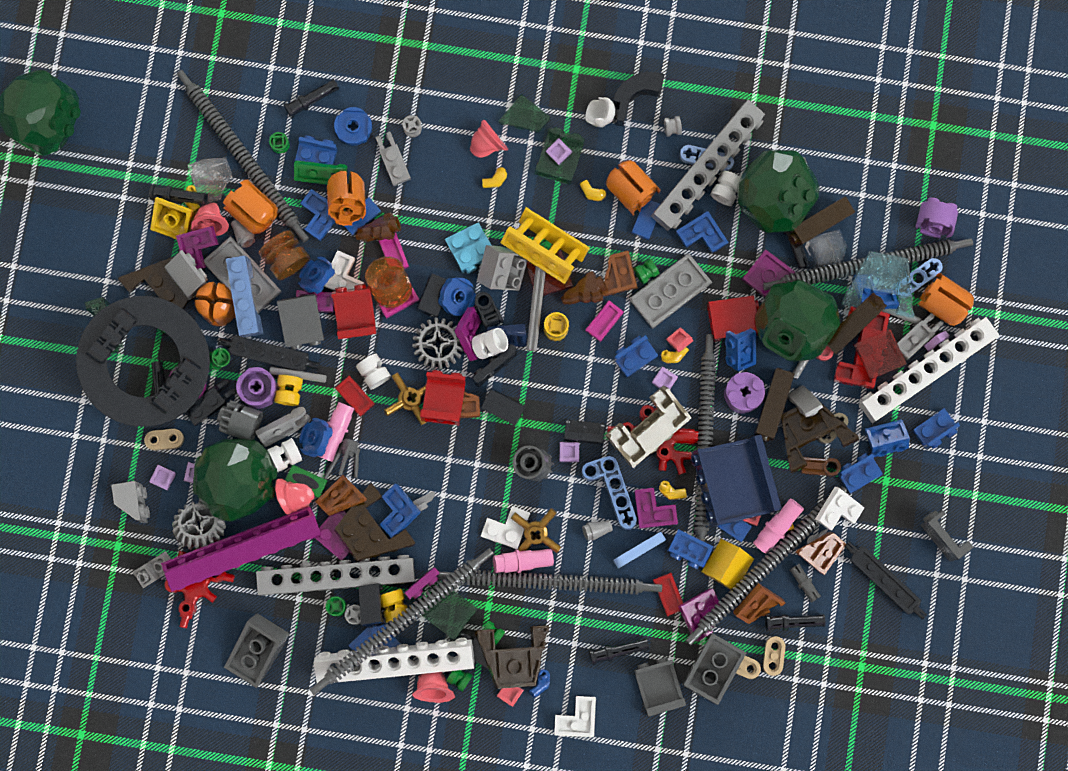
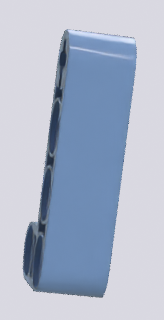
(613, 493)

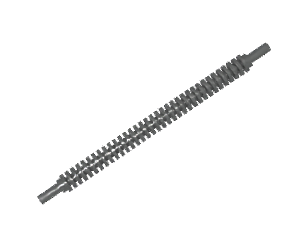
(241, 154)
(852, 267)
(709, 358)
(472, 565)
(760, 571)
(638, 586)

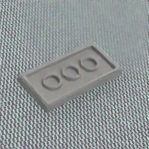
(262, 286)
(670, 291)

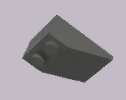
(256, 649)
(714, 669)

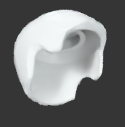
(600, 112)

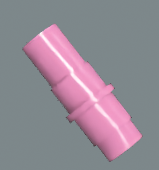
(339, 423)
(778, 526)
(522, 560)

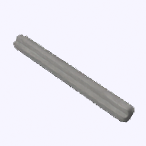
(536, 306)

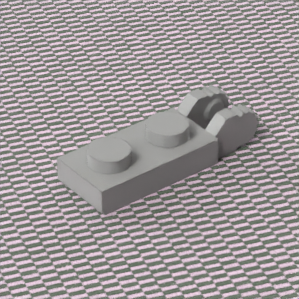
(393, 161)
(917, 337)
(283, 427)

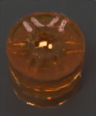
(284, 255)
(388, 282)

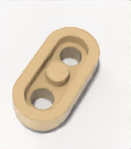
(163, 439)
(775, 656)
(742, 670)

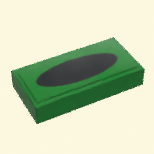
(301, 476)

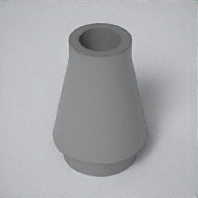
(242, 235)
(594, 530)

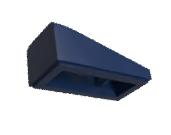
(518, 334)

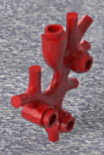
(682, 435)
(196, 591)

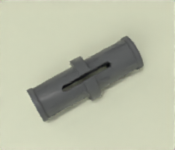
(805, 583)

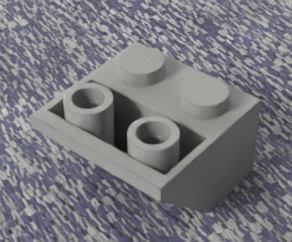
(501, 268)
(185, 274)
(131, 499)

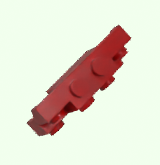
(855, 373)

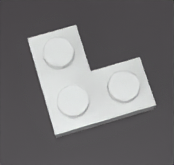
(342, 265)
(838, 505)
(506, 534)
(582, 723)

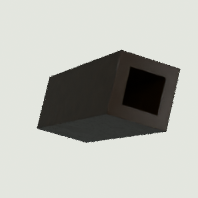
(820, 222)
(856, 322)
(774, 404)

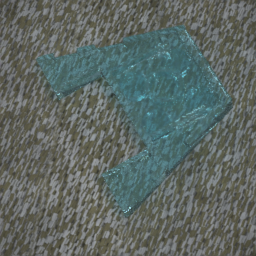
(883, 274)

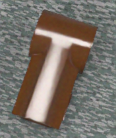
(817, 466)

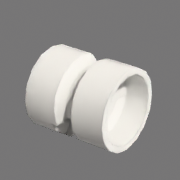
(726, 189)
(490, 343)
(372, 370)
(290, 451)

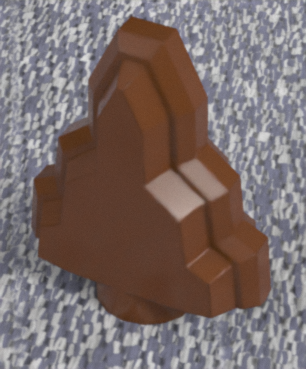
(379, 229)
(586, 290)

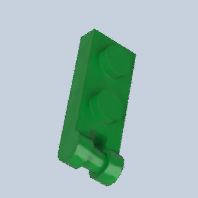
(315, 172)

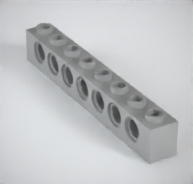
(753, 117)
(266, 586)

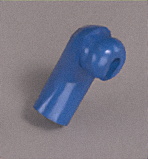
(542, 683)

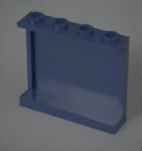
(735, 481)

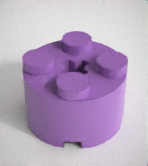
(937, 218)
(249, 380)
(754, 389)

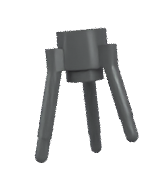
(347, 449)

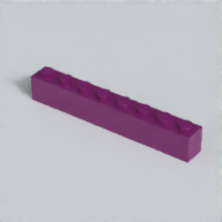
(240, 549)

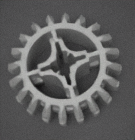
(429, 344)
(186, 529)

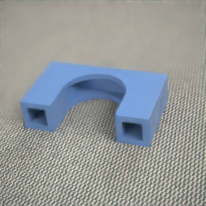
(240, 278)

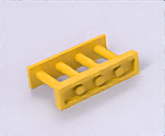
(537, 254)

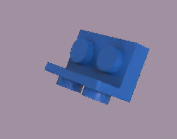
(316, 151)
(741, 349)
(635, 356)
(936, 428)
(888, 438)
(859, 474)
(690, 549)

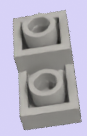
(805, 401)
(152, 570)

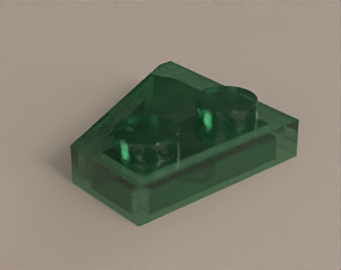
(525, 115)

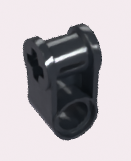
(489, 311)

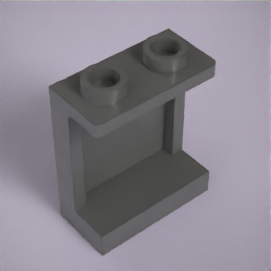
(300, 321)
(942, 539)
(659, 687)

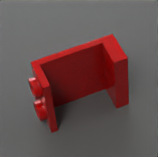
(354, 311)
(732, 315)
(443, 398)

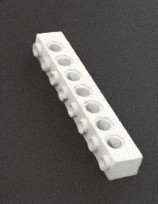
(985, 333)
(405, 666)

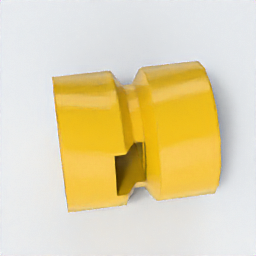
(556, 326)
(288, 397)
(390, 599)

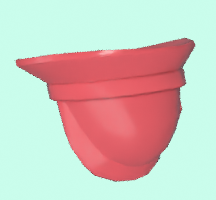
(486, 141)
(208, 216)
(293, 495)
(433, 688)

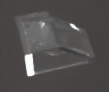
(211, 177)
(827, 249)

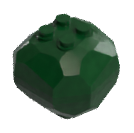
(39, 111)
(777, 191)
(797, 320)
(234, 478)

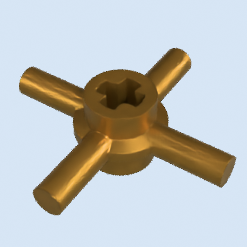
(402, 399)
(534, 526)

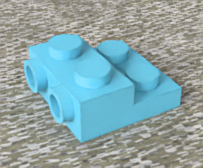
(468, 247)

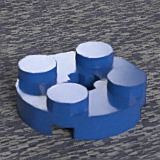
(360, 134)
(316, 275)
(448, 292)
(315, 446)

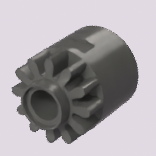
(239, 420)
(524, 463)

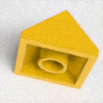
(171, 218)
(727, 564)

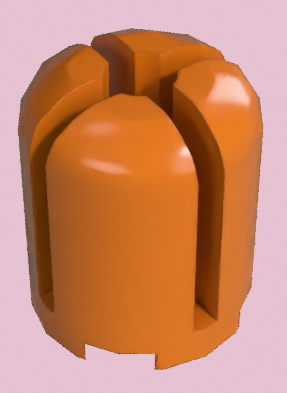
(631, 185)
(347, 196)
(251, 207)
(947, 300)
(215, 303)

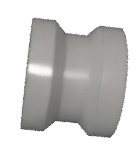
(412, 122)
(672, 126)
(352, 613)

